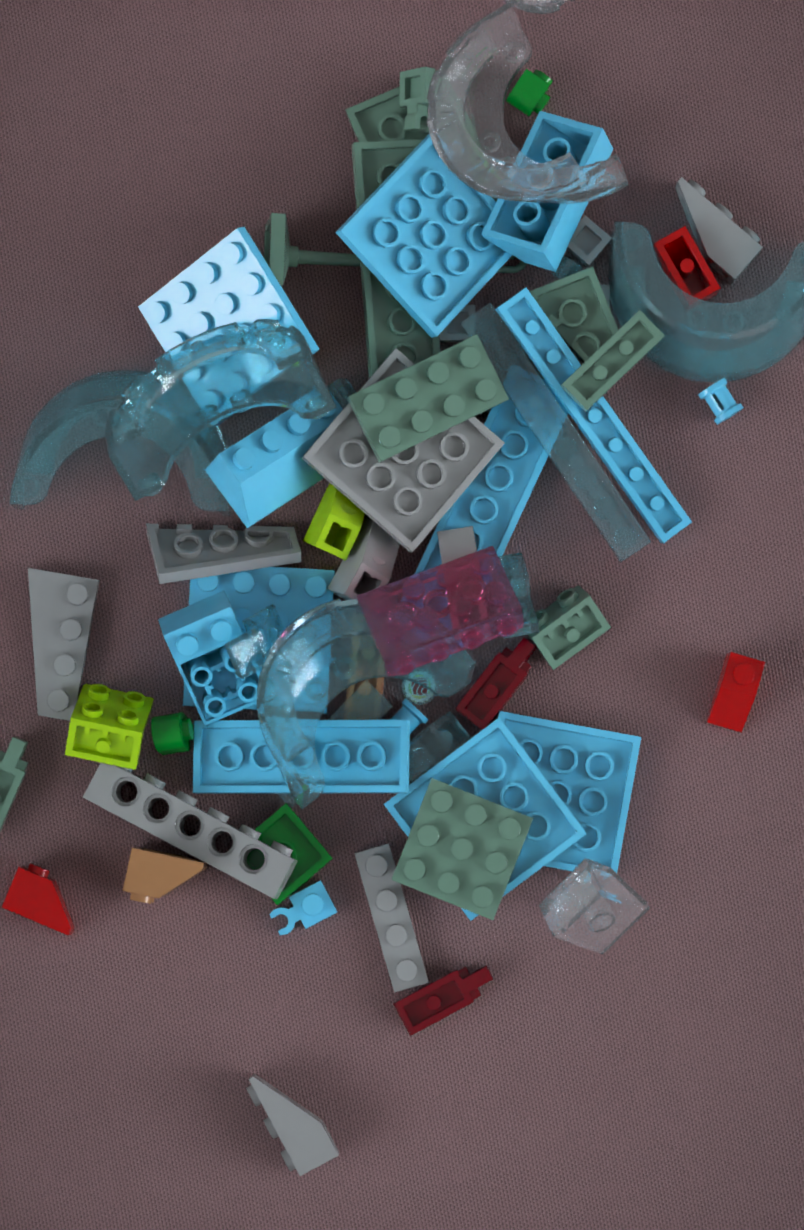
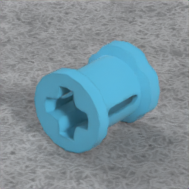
(720, 401)
(411, 713)

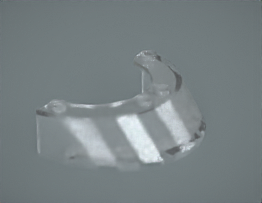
(470, 128)

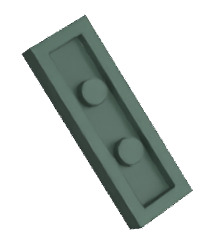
(612, 360)

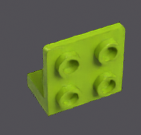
(108, 726)

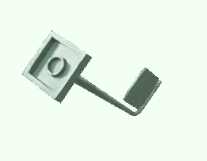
(281, 255)

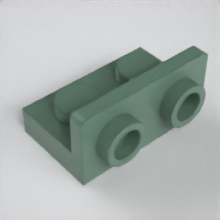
(568, 626)

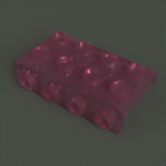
(441, 611)

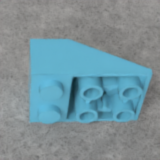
(198, 647)

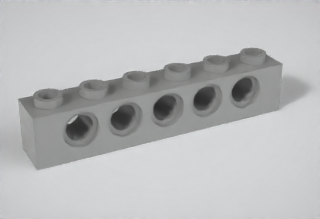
(269, 879)

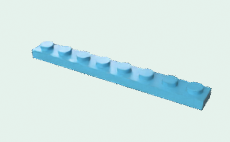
(599, 423)

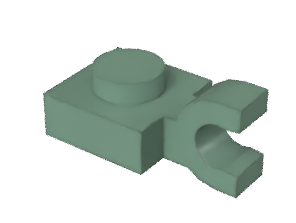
(413, 97)

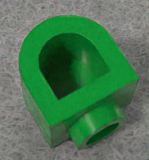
(530, 92)
(172, 733)

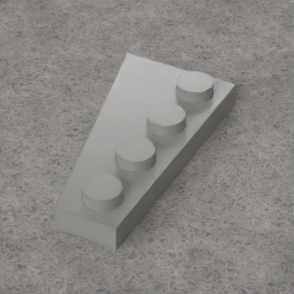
(195, 554)
(61, 631)

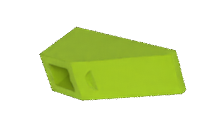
(335, 524)

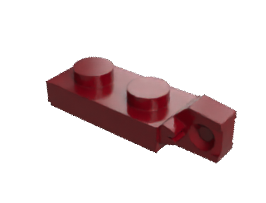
(497, 684)
(441, 998)

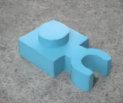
(309, 906)

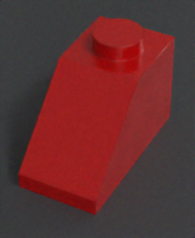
(686, 265)
(735, 691)
(38, 899)

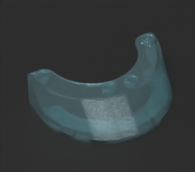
(704, 337)
(204, 383)
(79, 417)
(310, 667)

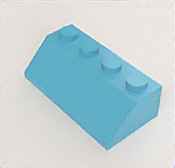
(543, 231)
(268, 465)

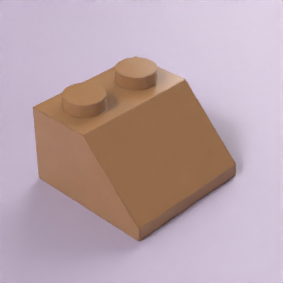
(157, 873)

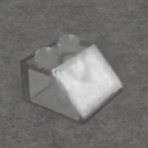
(592, 907)

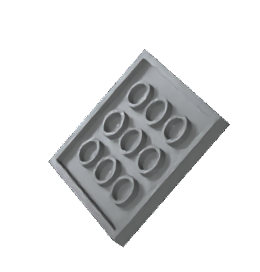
(412, 487)

